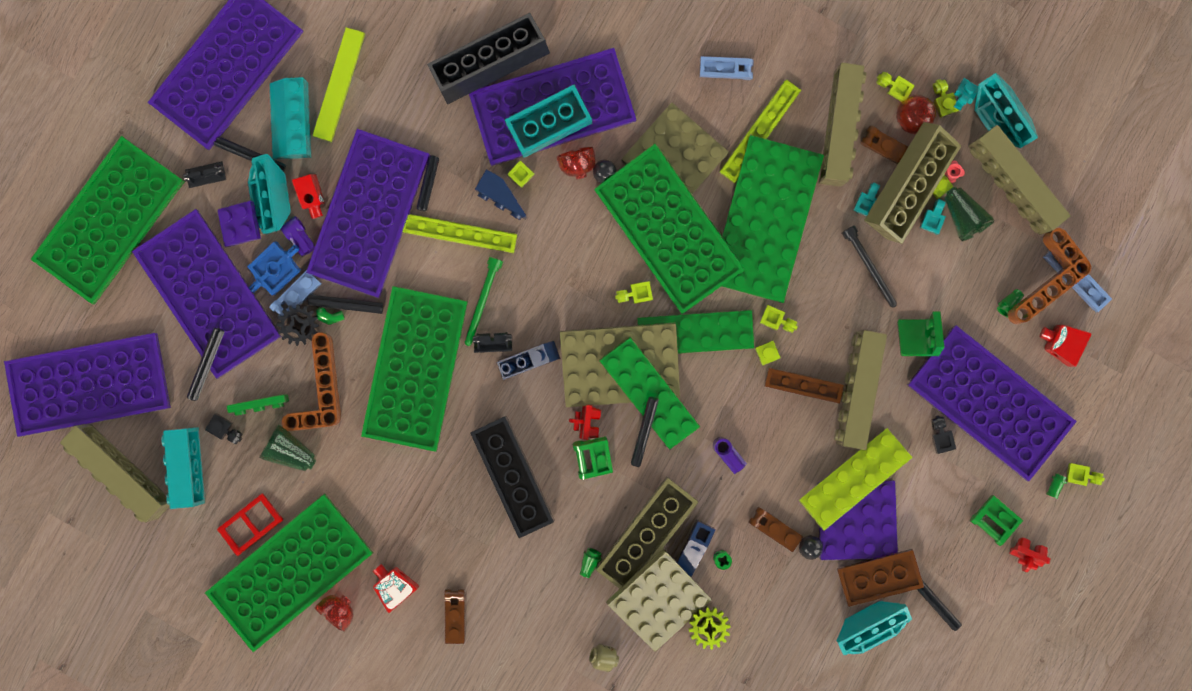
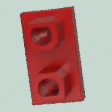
(586, 431)
(1029, 558)

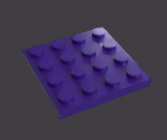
(865, 529)

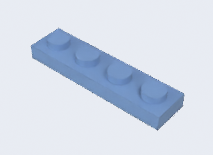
(1086, 288)

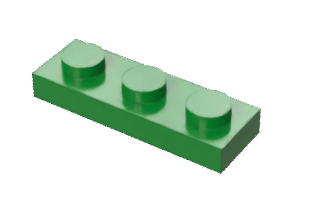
(258, 405)

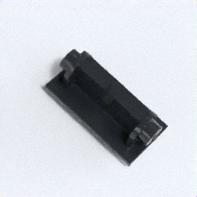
(205, 174)
(499, 343)

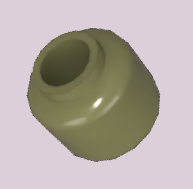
(603, 658)

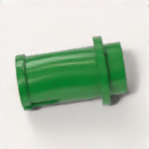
(1056, 485)

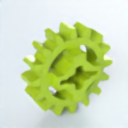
(718, 627)

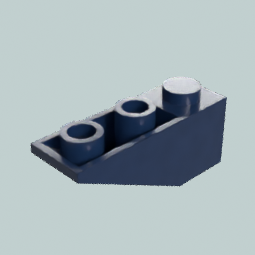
(496, 189)
(528, 360)
(695, 546)

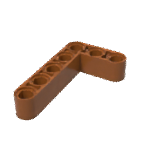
(1055, 283)
(322, 389)

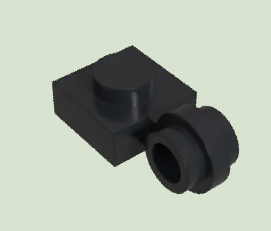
(220, 427)
(943, 440)

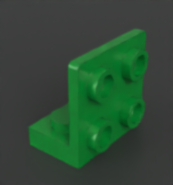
(921, 336)

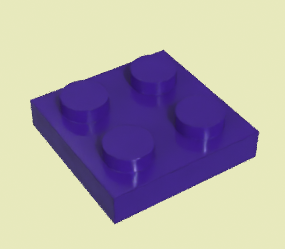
(239, 224)

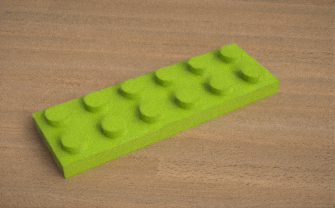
(855, 479)

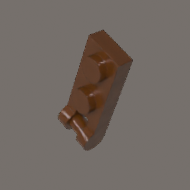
(885, 146)
(776, 529)
(454, 617)

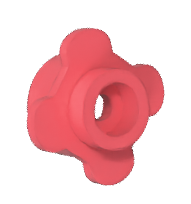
(959, 172)

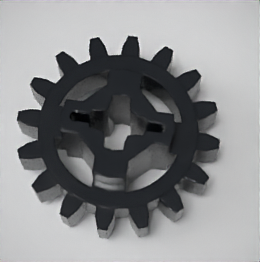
(285, 329)

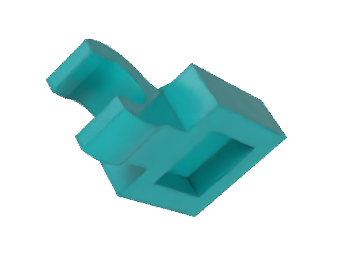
(966, 93)
(866, 201)
(933, 219)

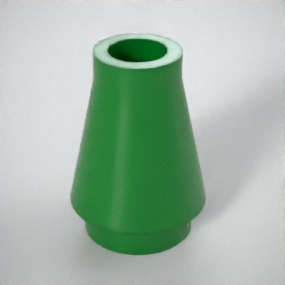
(1009, 302)
(590, 561)

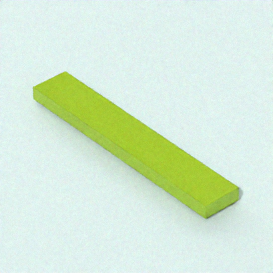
(338, 84)
(762, 127)
(460, 233)

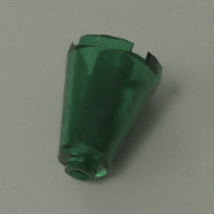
(967, 214)
(287, 451)

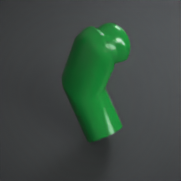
(328, 318)

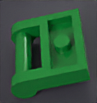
(599, 457)
(1000, 515)

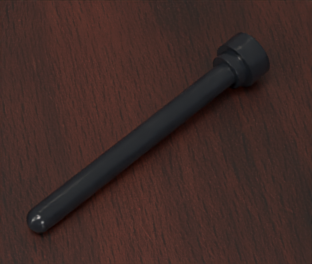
(851, 235)

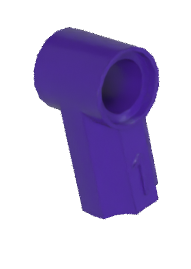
(295, 231)
(730, 455)

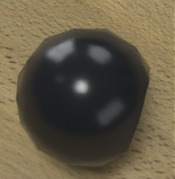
(603, 170)
(810, 547)

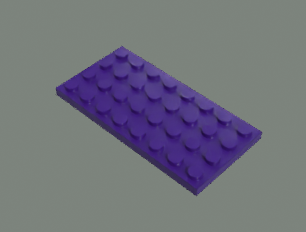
(225, 68)
(596, 80)
(368, 213)
(206, 292)
(87, 384)
(992, 403)

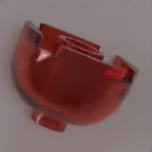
(914, 112)
(577, 162)
(336, 611)

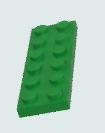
(709, 330)
(639, 382)

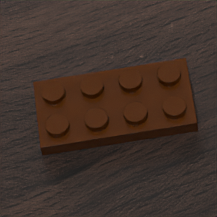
(880, 577)

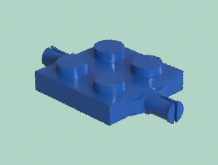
(274, 268)

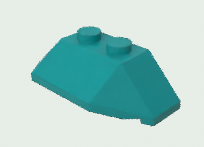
(1000, 106)
(269, 193)
(872, 627)

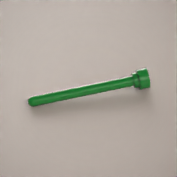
(493, 266)

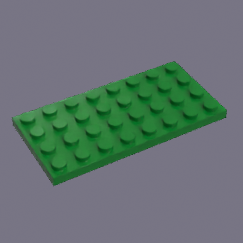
(770, 215)
(107, 220)
(669, 229)
(414, 369)
(289, 572)

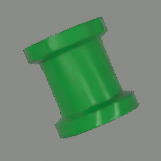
(723, 566)

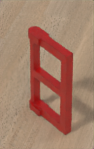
(242, 513)

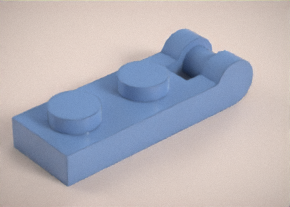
(726, 67)
(296, 293)

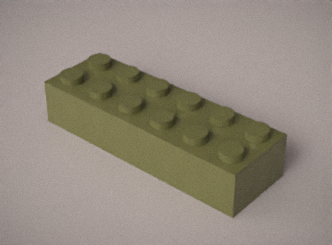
(841, 124)
(1018, 181)
(913, 182)
(860, 389)
(115, 472)
(647, 533)

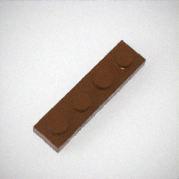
(803, 385)

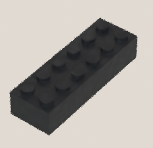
(489, 58)
(512, 477)

